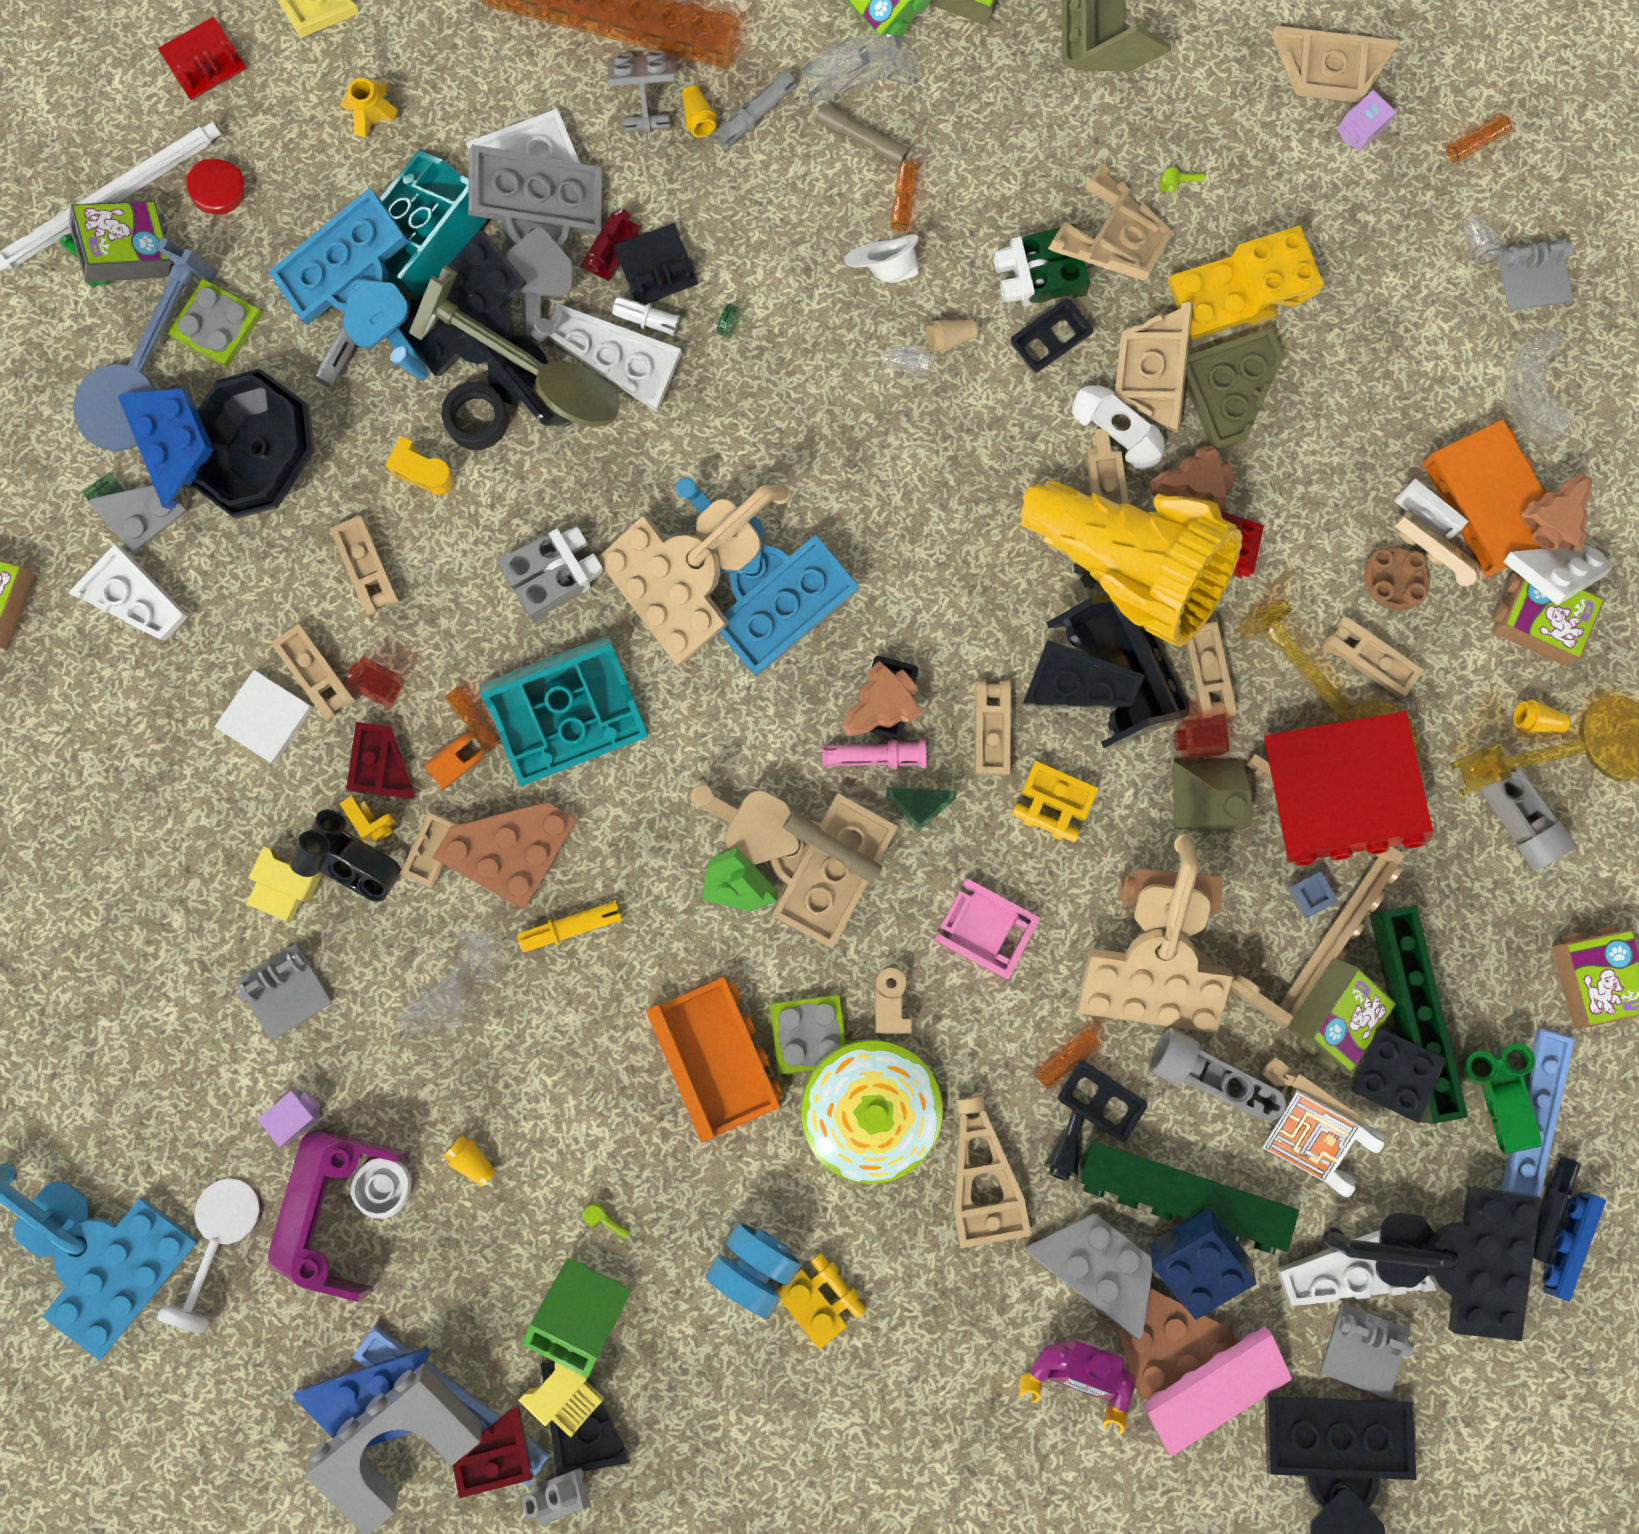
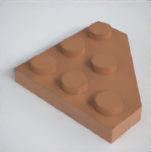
(507, 850)
(1171, 1344)

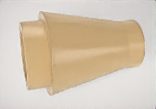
(950, 333)

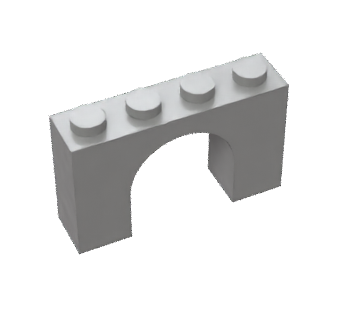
(415, 1404)

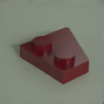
(377, 764)
(497, 1460)

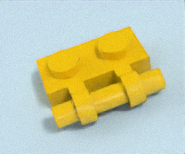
(1057, 791)
(811, 1307)

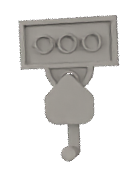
(538, 206)

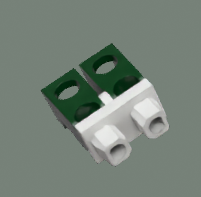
(1039, 271)

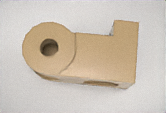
(888, 1003)

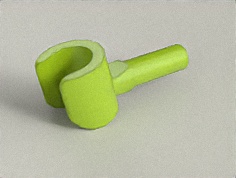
(1172, 177)
(595, 1213)

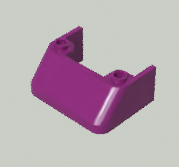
(318, 1158)

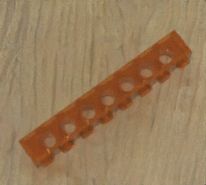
(650, 33)

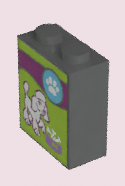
(119, 240)

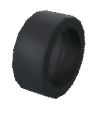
(466, 392)

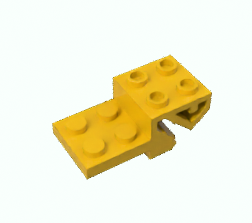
(1248, 283)

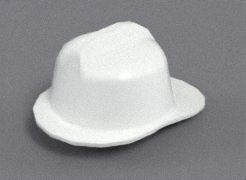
(887, 259)

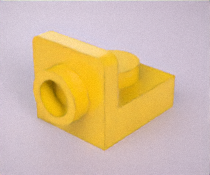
(362, 816)

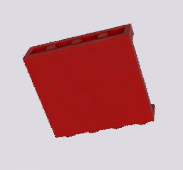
(1348, 788)

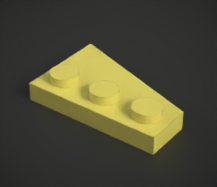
(315, 15)

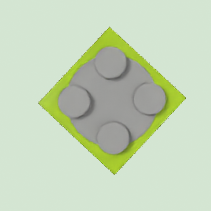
(215, 323)
(806, 1032)

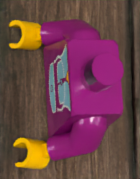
(1086, 1371)

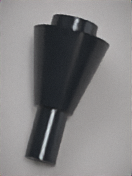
(1065, 1156)

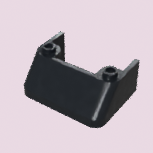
(1114, 638)

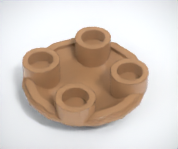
(1397, 578)

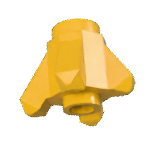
(367, 104)

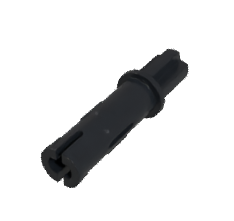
(1554, 1208)

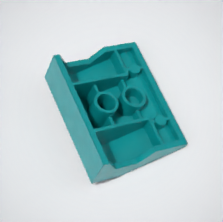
(432, 211)
(563, 710)

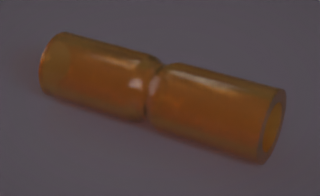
(1481, 137)
(903, 200)
(471, 716)
(1063, 1062)

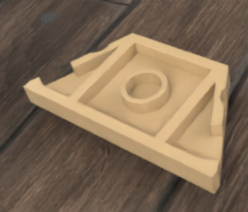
(1331, 62)
(1155, 366)

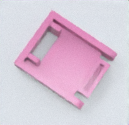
(981, 925)

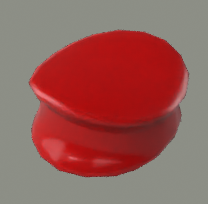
(215, 186)

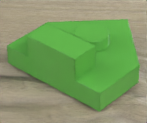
(737, 882)

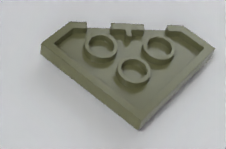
(1231, 385)

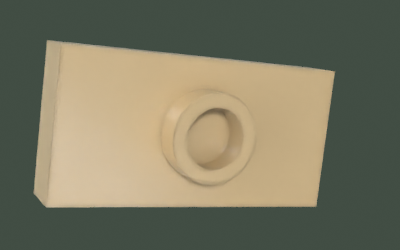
(419, 863)

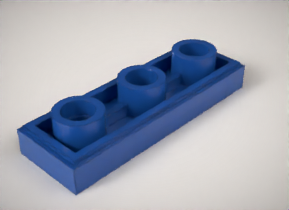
(1573, 1246)

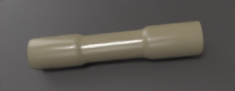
(878, 143)
(814, 835)

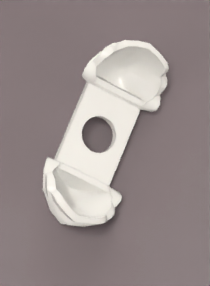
(1141, 440)

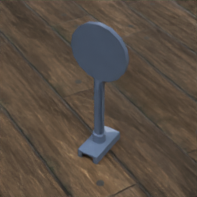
(96, 399)

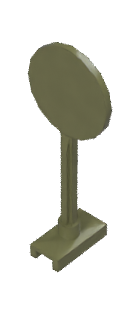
(562, 385)

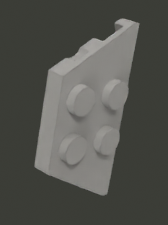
(1101, 1269)

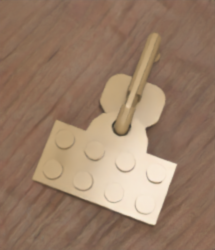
(664, 577)
(818, 887)
(1166, 982)

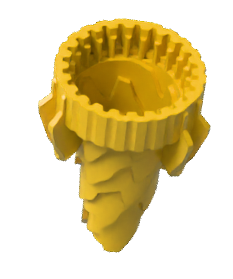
(1154, 566)

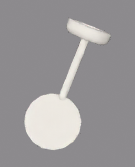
(223, 1215)

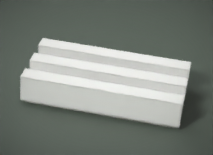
(1431, 509)

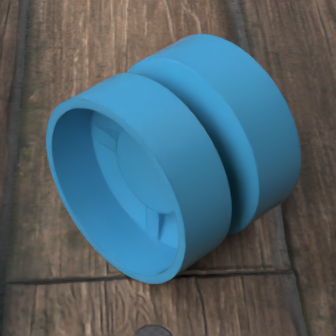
(759, 1260)

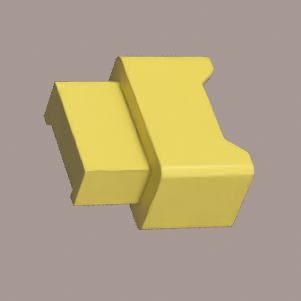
(278, 887)
(562, 1398)

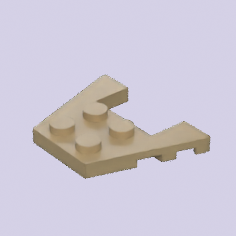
(1128, 239)

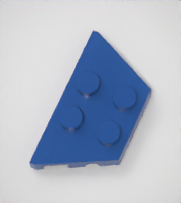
(168, 438)
(347, 1395)

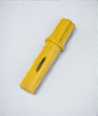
(568, 927)

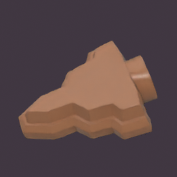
(1197, 477)
(1561, 516)
(882, 702)

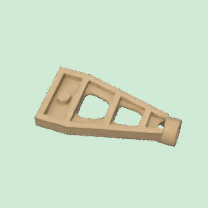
(992, 1221)

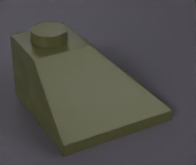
(1211, 795)

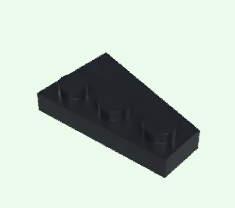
(1080, 680)
(592, 1445)

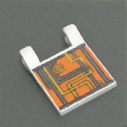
(1318, 1139)

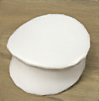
(381, 1188)

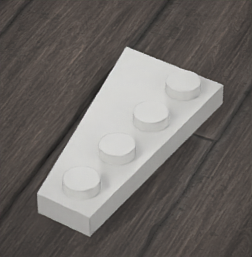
(620, 355)
(1335, 1276)

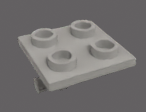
(628, 70)

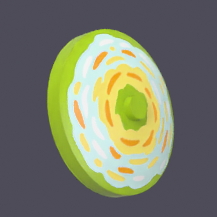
(871, 1111)

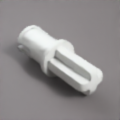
(645, 315)

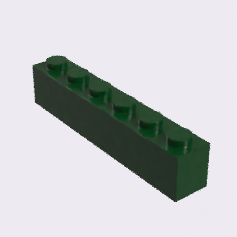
(1418, 1005)
(1185, 1195)

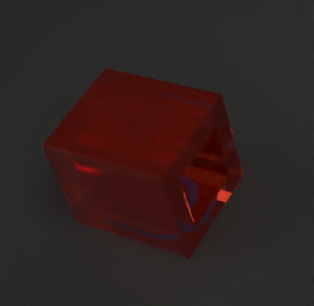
(374, 682)
(1202, 738)

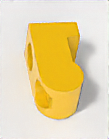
(416, 469)

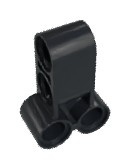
(344, 858)

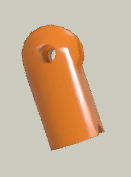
(449, 762)

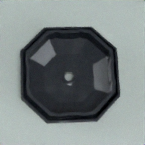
(239, 419)

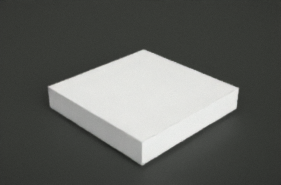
(263, 717)

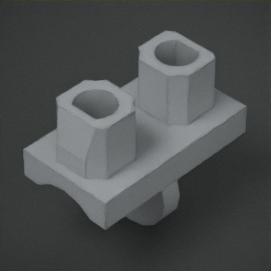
(557, 1497)

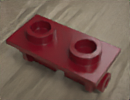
(601, 257)

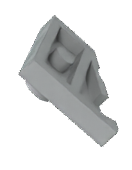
(136, 515)

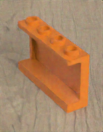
(1490, 487)
(715, 1058)

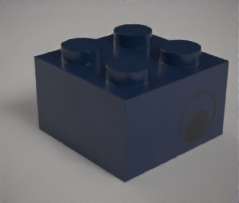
(1202, 1263)

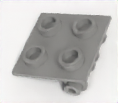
(1536, 274)
(283, 992)
(1366, 1351)

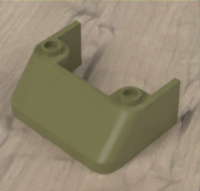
(1097, 38)

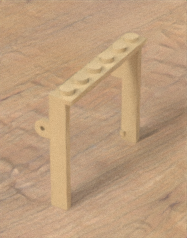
(1345, 927)

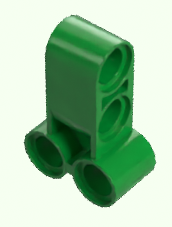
(1507, 1097)

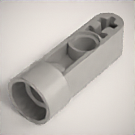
(1537, 841)
(1180, 1060)

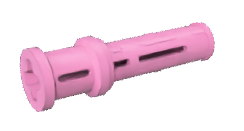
(890, 754)

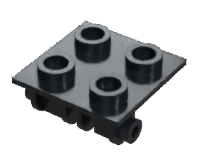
(656, 264)
(1399, 1074)

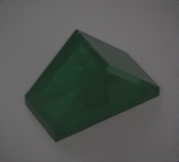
(919, 806)

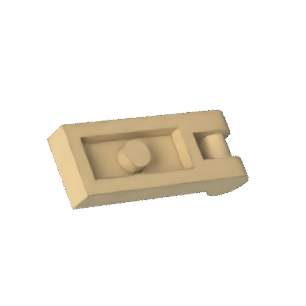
(1438, 548)
(363, 564)
(1374, 658)
(312, 670)
(1210, 673)
(992, 729)

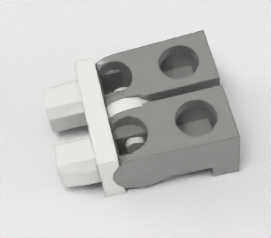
(548, 573)

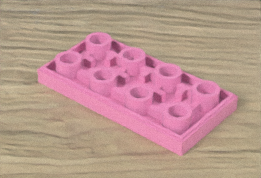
(1217, 1391)

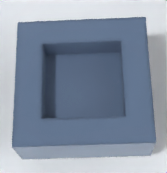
(1313, 894)

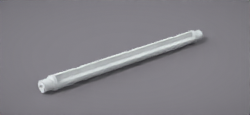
(112, 192)

